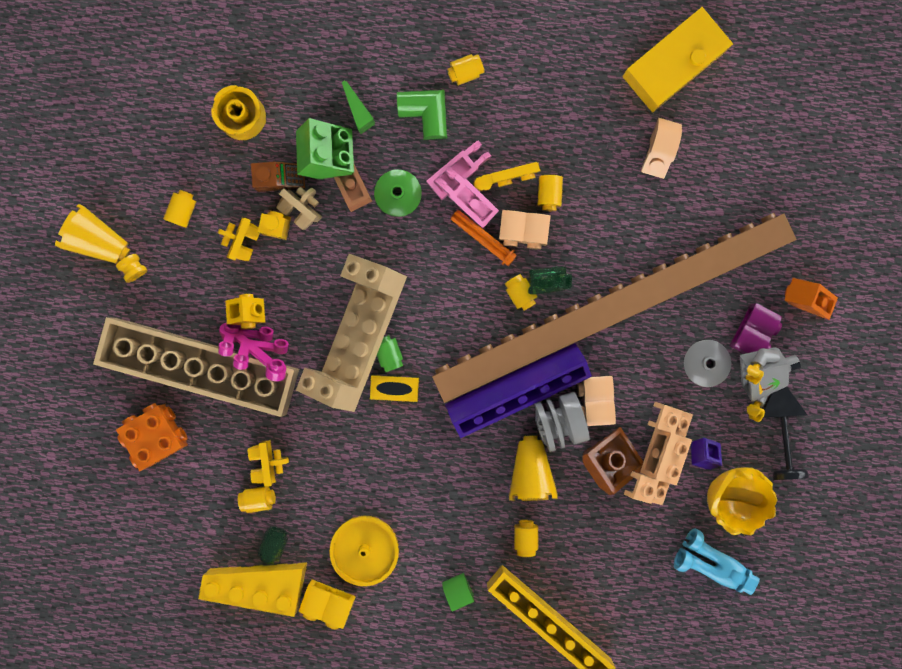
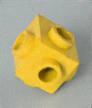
(250, 311)

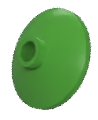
(402, 204)

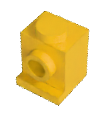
(274, 225)

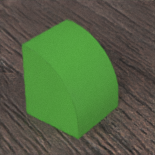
(458, 592)

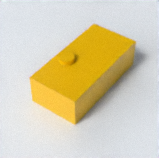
(677, 59)

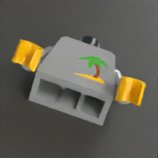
(764, 374)

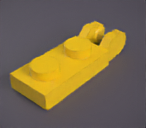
(504, 177)

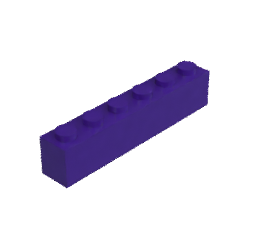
(518, 390)

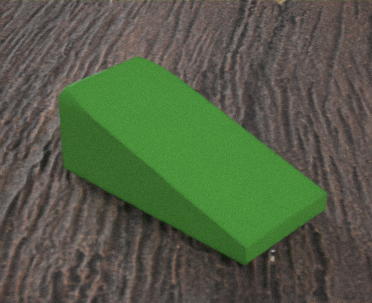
(361, 115)

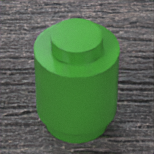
(389, 354)

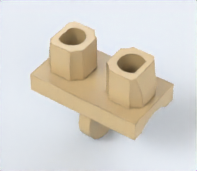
(290, 201)

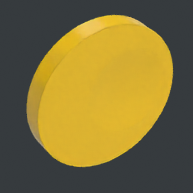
(364, 551)

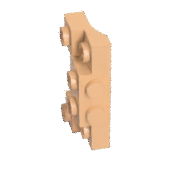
(664, 456)

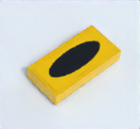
(394, 388)

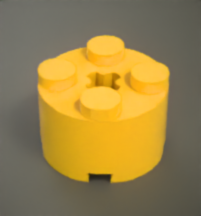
(228, 103)

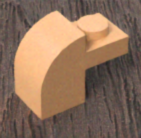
(663, 148)

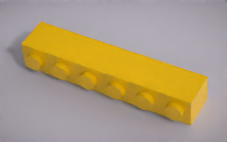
(547, 621)

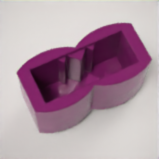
(756, 329)

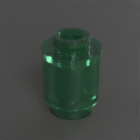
(272, 545)

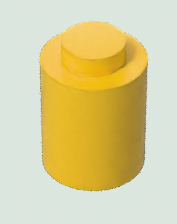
(550, 192)
(180, 208)

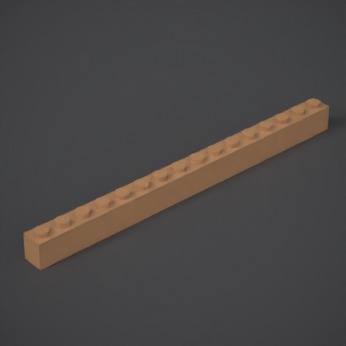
(614, 307)

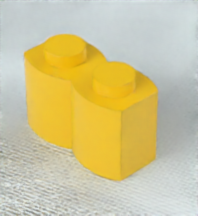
(326, 604)

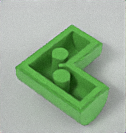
(429, 106)

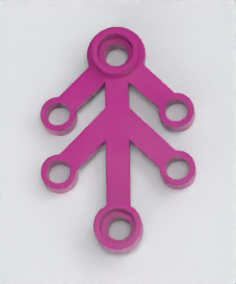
(233, 333)

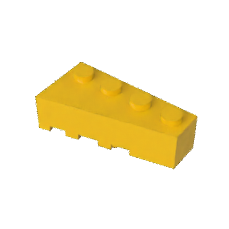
(256, 587)

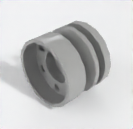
(561, 422)

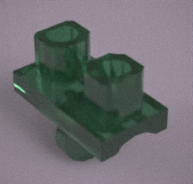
(549, 280)

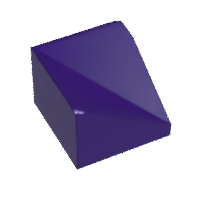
(706, 453)

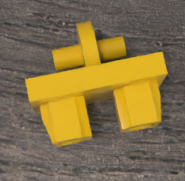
(237, 250)
(266, 473)

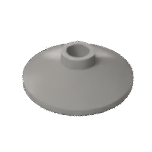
(696, 360)

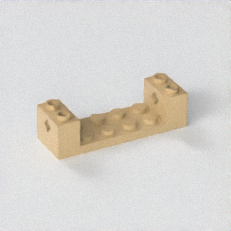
(357, 337)

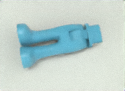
(727, 569)

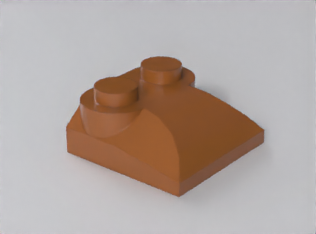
(612, 461)

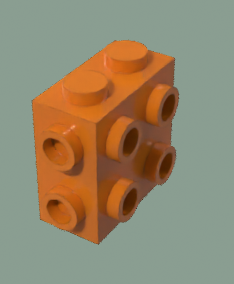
(151, 436)

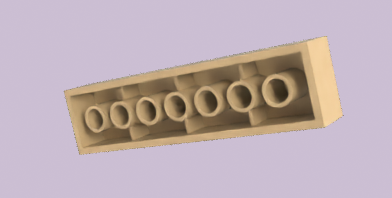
(191, 366)

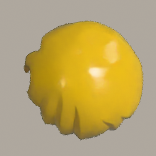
(742, 500)

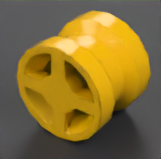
(131, 268)

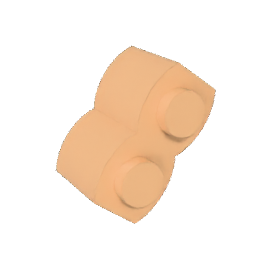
(524, 228)
(598, 400)

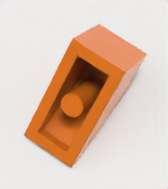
(810, 298)

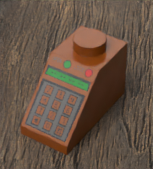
(276, 176)

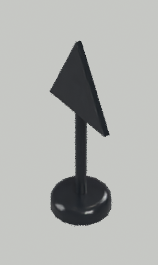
(784, 404)

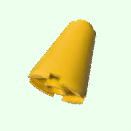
(91, 237)
(532, 473)

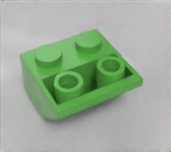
(324, 150)

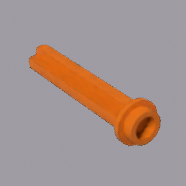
(484, 238)

